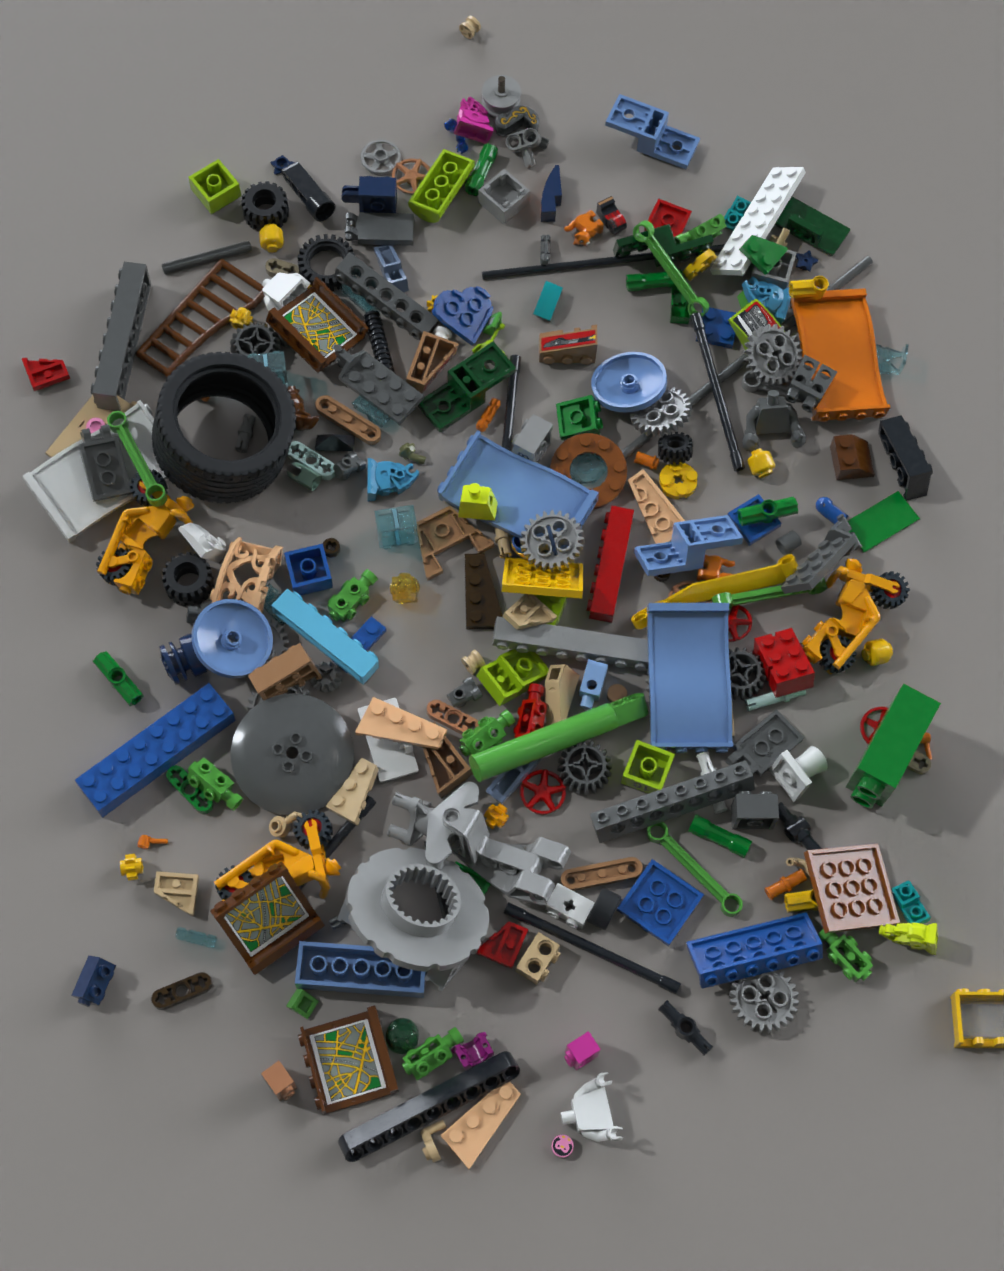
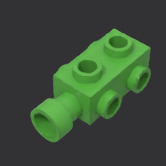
(712, 226)
(351, 599)
(483, 733)
(213, 783)
(851, 956)
(431, 1057)

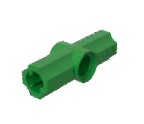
(756, 513)
(125, 686)

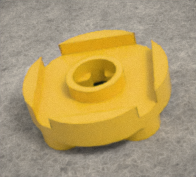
(701, 264)
(680, 490)

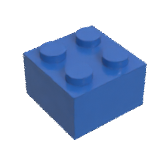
(308, 569)

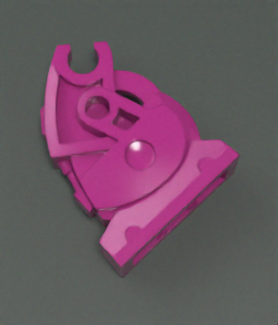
(473, 121)

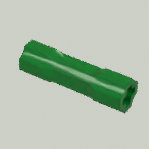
(486, 159)
(639, 281)
(705, 829)

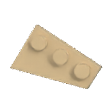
(352, 795)

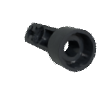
(315, 200)

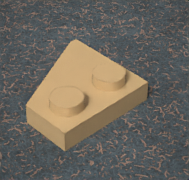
(528, 612)
(178, 889)

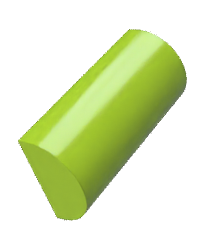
(440, 186)

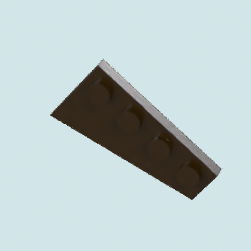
(480, 594)

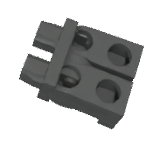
(806, 389)

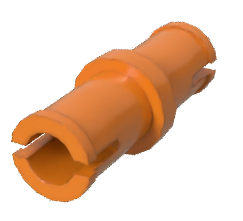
(785, 884)

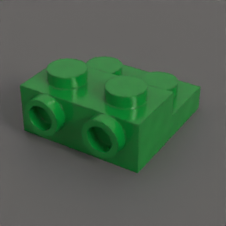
(579, 417)

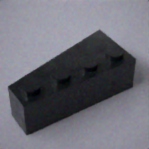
(906, 457)

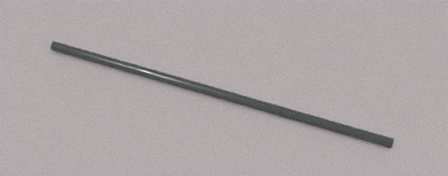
(738, 363)

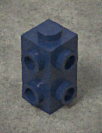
(93, 981)

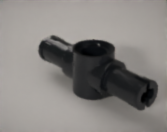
(797, 828)
(677, 1019)

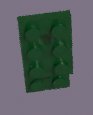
(664, 235)
(466, 386)

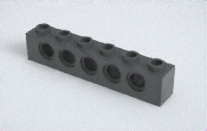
(382, 288)

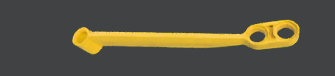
(733, 584)

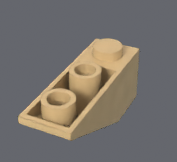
(559, 692)

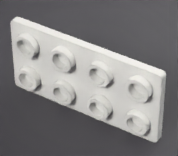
(391, 757)

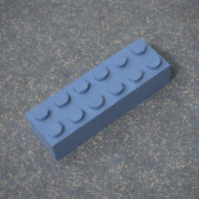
(354, 971)

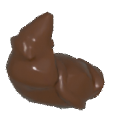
(303, 419)

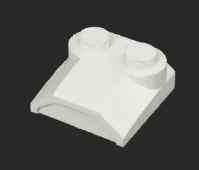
(203, 542)

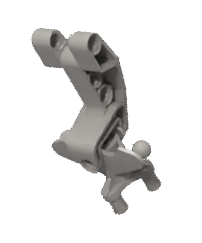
(465, 834)

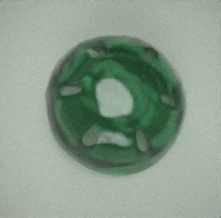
(402, 1030)

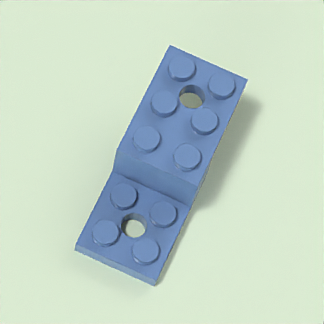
(652, 131)
(688, 545)

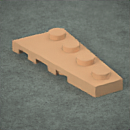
(655, 507)
(395, 724)
(477, 1126)

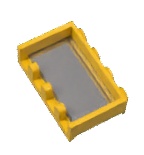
(978, 1018)

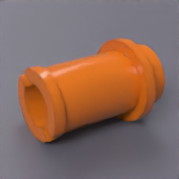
(647, 460)

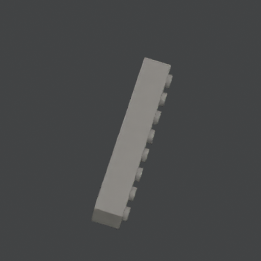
(573, 643)

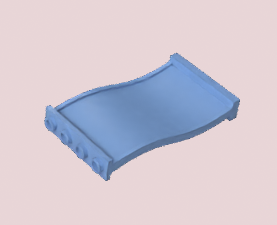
(518, 485)
(689, 676)

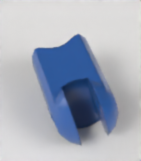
(830, 511)

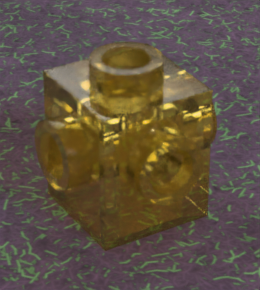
(404, 589)

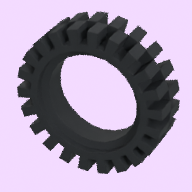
(314, 247)

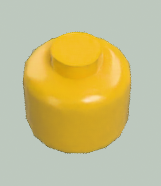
(271, 238)
(761, 463)
(877, 652)

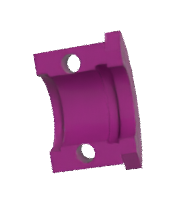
(473, 1051)

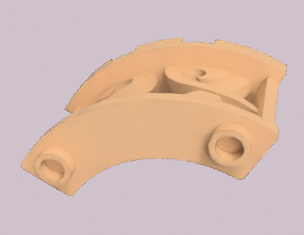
(267, 556)

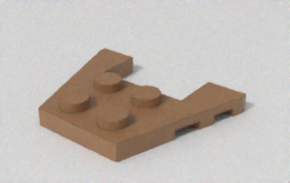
(442, 532)

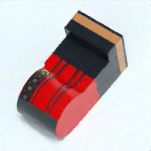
(610, 215)

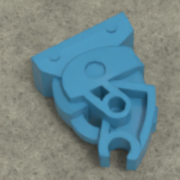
(770, 295)
(388, 478)

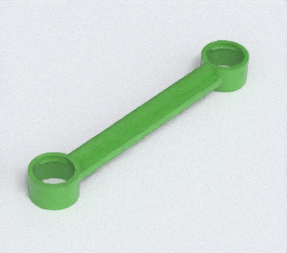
(669, 267)
(137, 458)
(763, 594)
(695, 869)

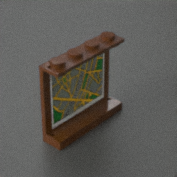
(316, 324)
(267, 917)
(348, 1061)

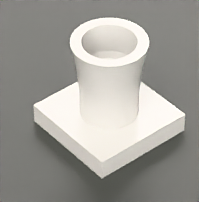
(795, 773)

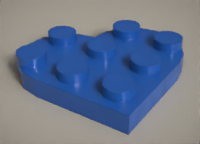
(464, 311)

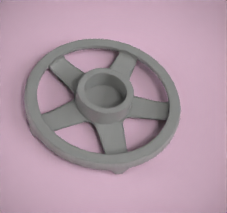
(380, 157)

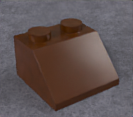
(851, 457)

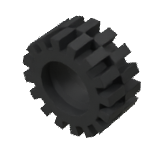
(675, 448)

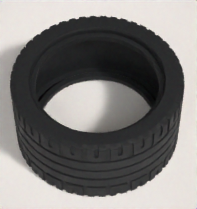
(233, 378)

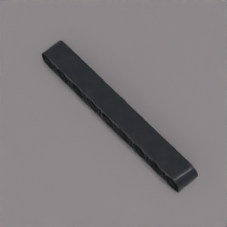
(428, 1106)

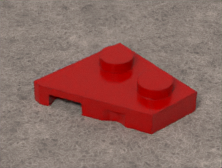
(45, 372)
(504, 945)

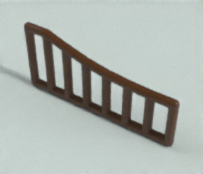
(204, 334)

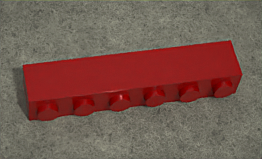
(611, 564)

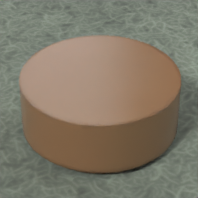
(616, 692)

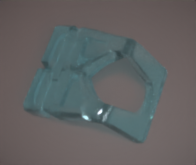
(886, 354)

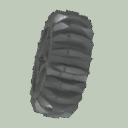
(250, 335)
(752, 665)
(576, 768)

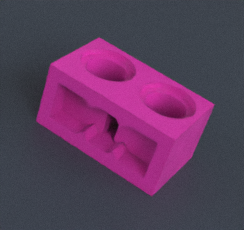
(581, 1051)

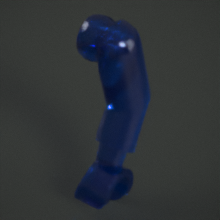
(451, 125)

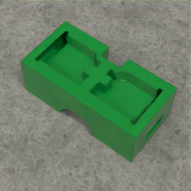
(678, 307)

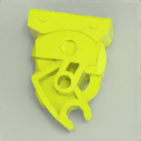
(913, 934)

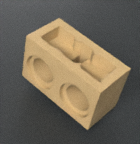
(533, 956)

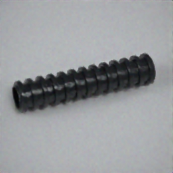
(378, 339)

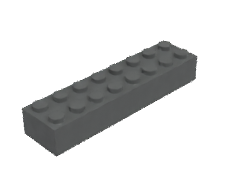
(122, 336)

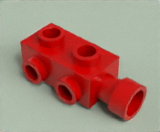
(531, 712)

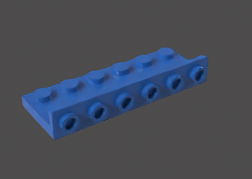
(755, 950)

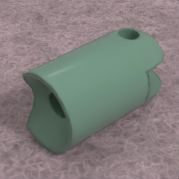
(307, 477)

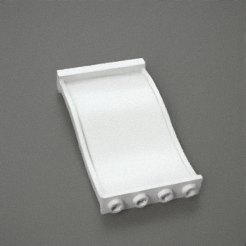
(63, 485)

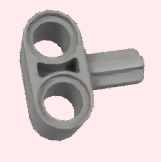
(524, 146)

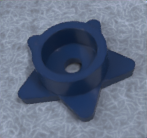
(280, 161)
(805, 265)

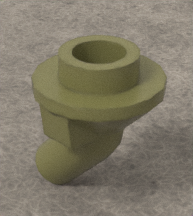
(407, 452)

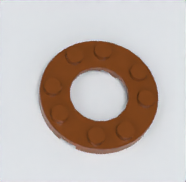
(603, 447)

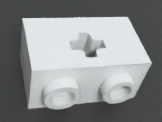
(561, 898)

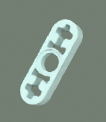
(307, 452)

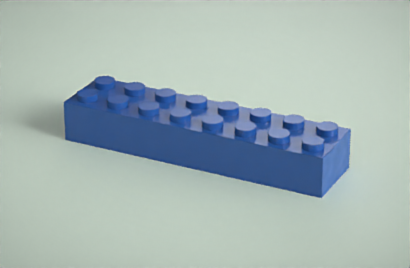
(155, 750)

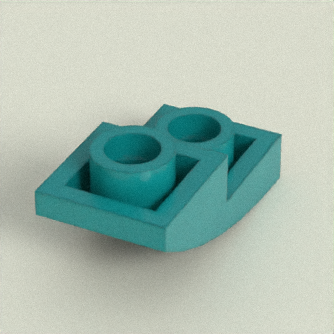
(736, 212)
(547, 301)
(909, 903)

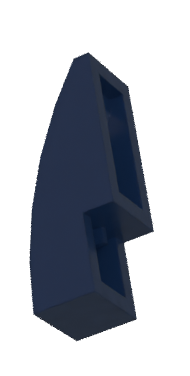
(551, 196)

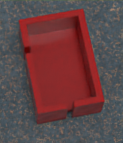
(784, 662)

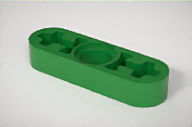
(175, 783)

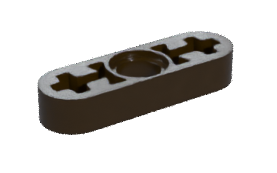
(168, 1001)

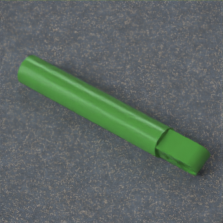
(557, 736)

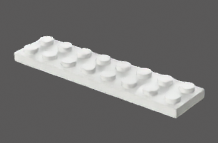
(758, 218)

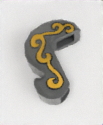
(517, 117)

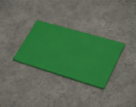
(882, 521)

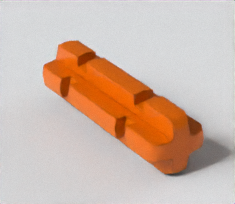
(488, 414)

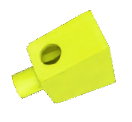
(477, 503)

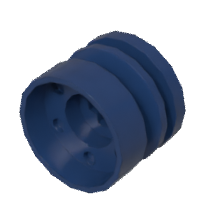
(181, 659)

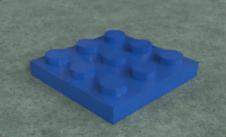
(660, 902)

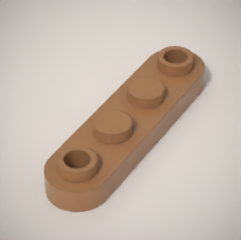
(348, 419)
(601, 873)

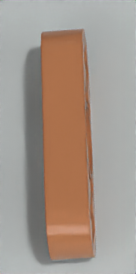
(450, 710)

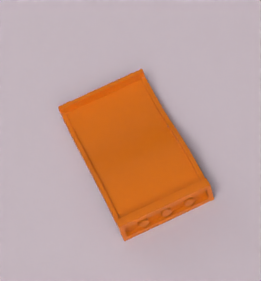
(842, 336)

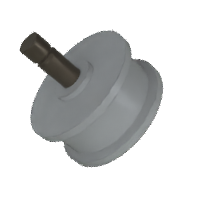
(500, 95)

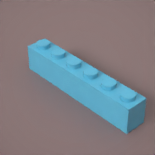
(325, 636)

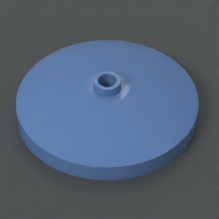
(629, 382)
(235, 622)

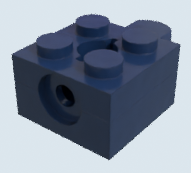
(373, 194)

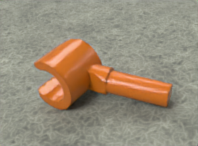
(926, 741)
(145, 840)

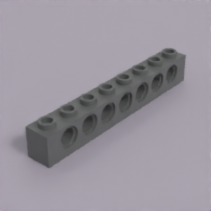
(672, 801)

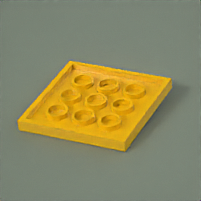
(526, 579)

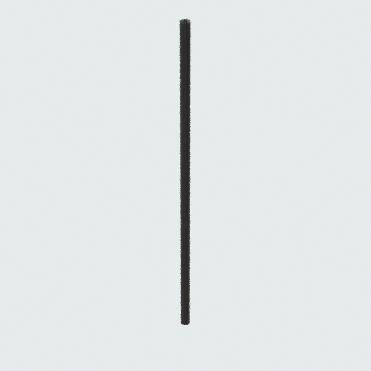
(576, 264)

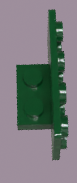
(812, 226)

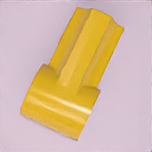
(808, 288)
(800, 901)

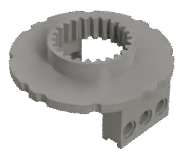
(425, 947)

